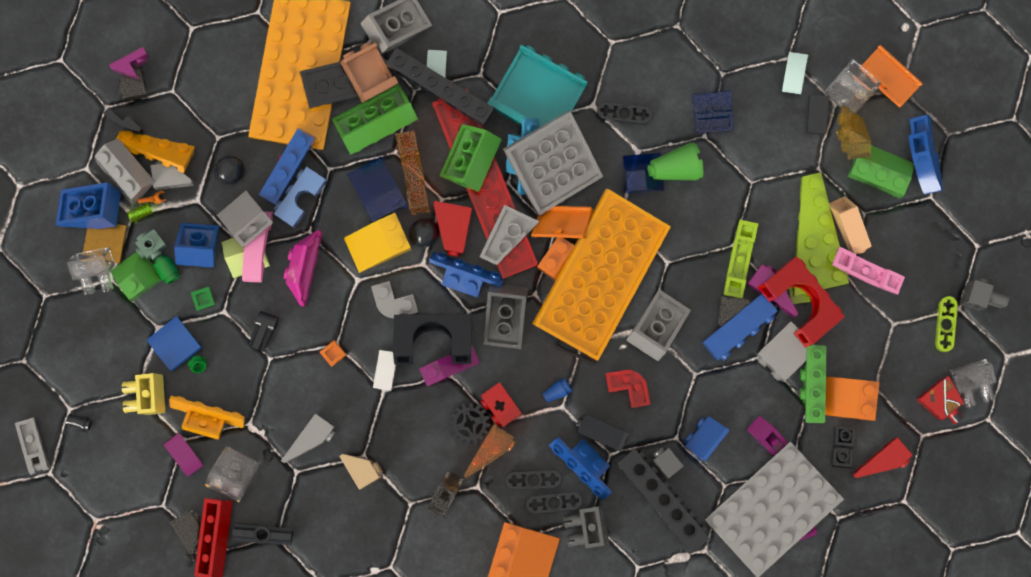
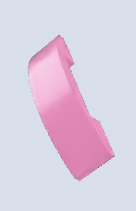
(253, 256)
(867, 271)

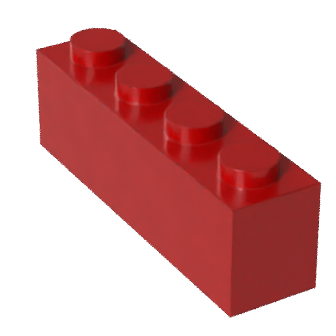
(213, 537)

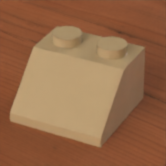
(361, 470)

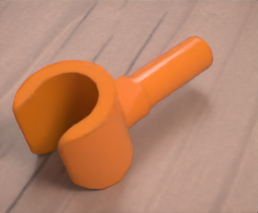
(155, 198)

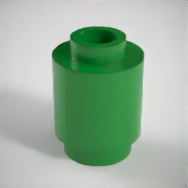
(166, 269)

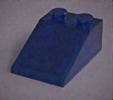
(377, 190)

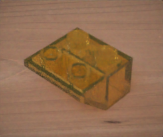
(853, 134)

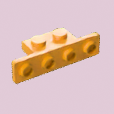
(205, 419)

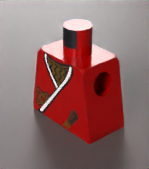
(942, 400)

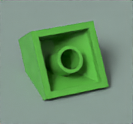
(135, 276)

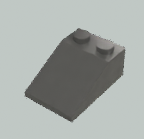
(505, 316)

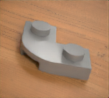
(389, 305)

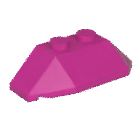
(302, 266)

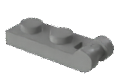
(32, 445)

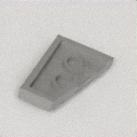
(506, 234)

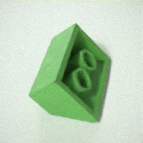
(470, 157)
(883, 172)

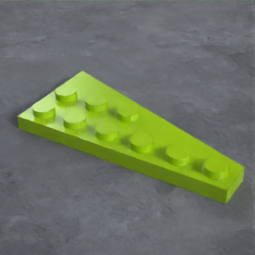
(817, 235)

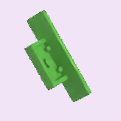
(814, 384)

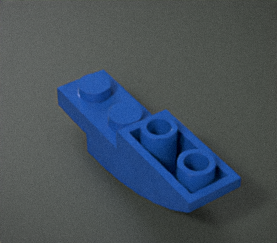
(924, 155)

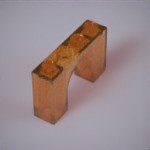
(413, 172)

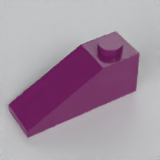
(783, 301)
(444, 368)

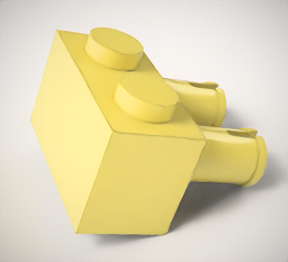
(149, 394)

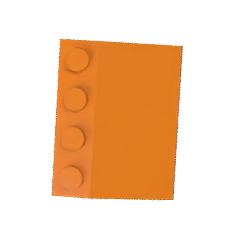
(523, 553)

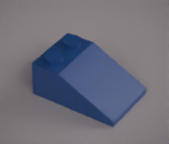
(89, 206)

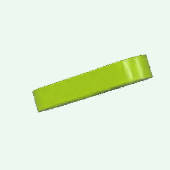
(949, 338)

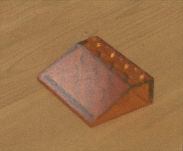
(493, 447)

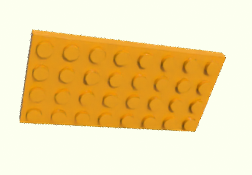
(298, 39)
(601, 275)

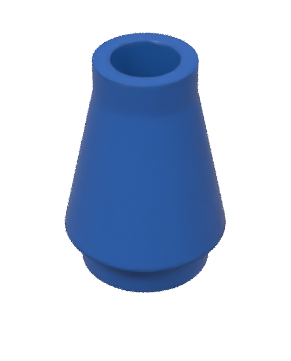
(558, 390)

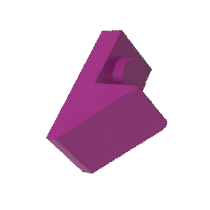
(125, 64)

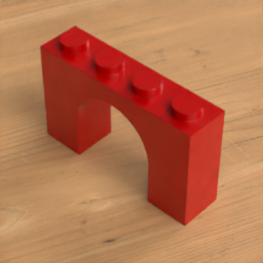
(824, 311)

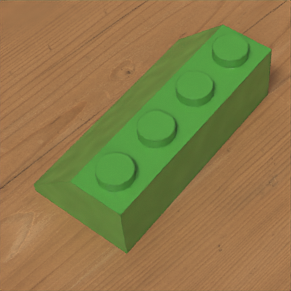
(374, 119)

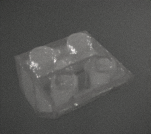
(852, 86)

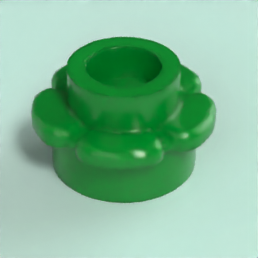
(197, 364)

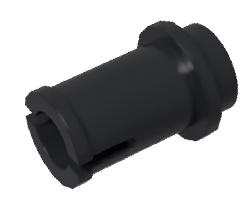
(79, 422)

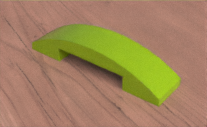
(740, 259)

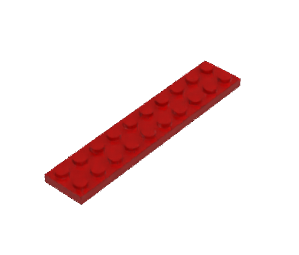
(491, 197)

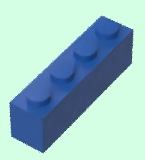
(287, 166)
(739, 327)

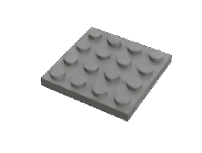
(553, 162)

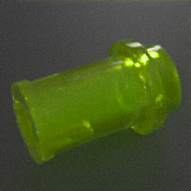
(139, 212)

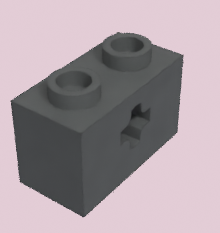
(666, 462)

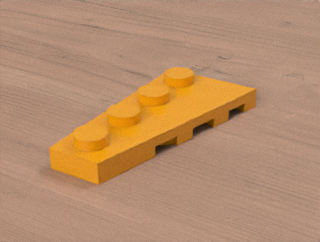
(161, 149)

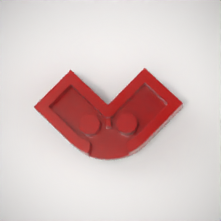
(633, 382)

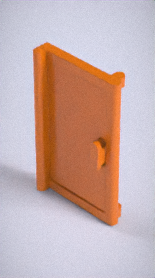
(893, 76)
(567, 219)

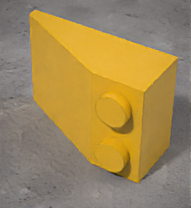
(377, 243)

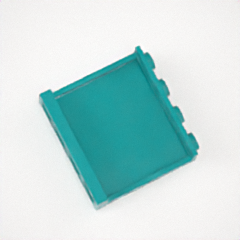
(536, 88)

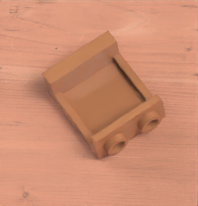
(368, 72)

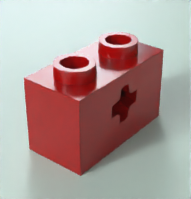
(498, 393)

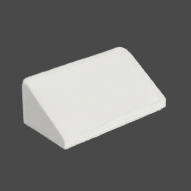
(384, 371)

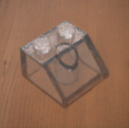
(232, 474)

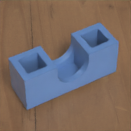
(307, 182)

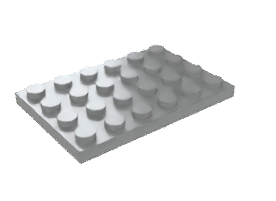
(774, 509)

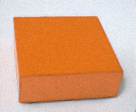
(333, 353)

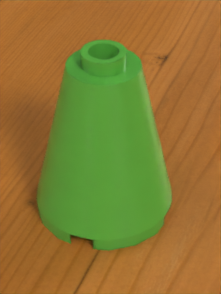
(678, 164)

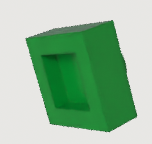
(203, 298)

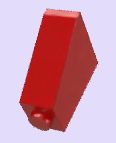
(453, 226)

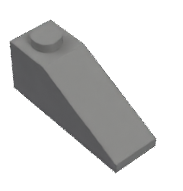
(313, 435)

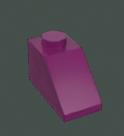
(767, 436)

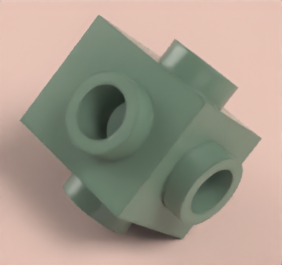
(153, 239)

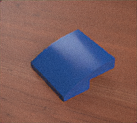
(174, 344)

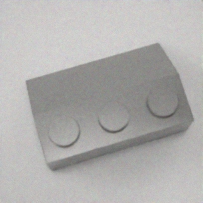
(124, 170)

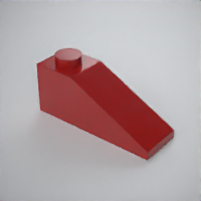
(889, 457)

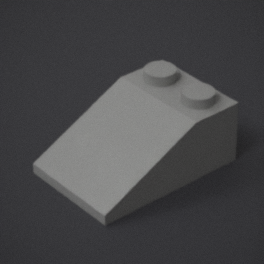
(395, 24)
(658, 325)

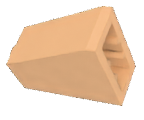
(850, 225)

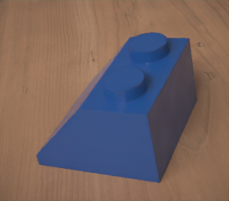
(196, 245)
(705, 438)

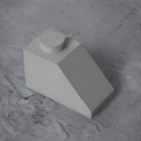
(168, 177)

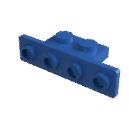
(464, 276)
(585, 464)

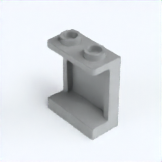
(244, 219)
(783, 353)

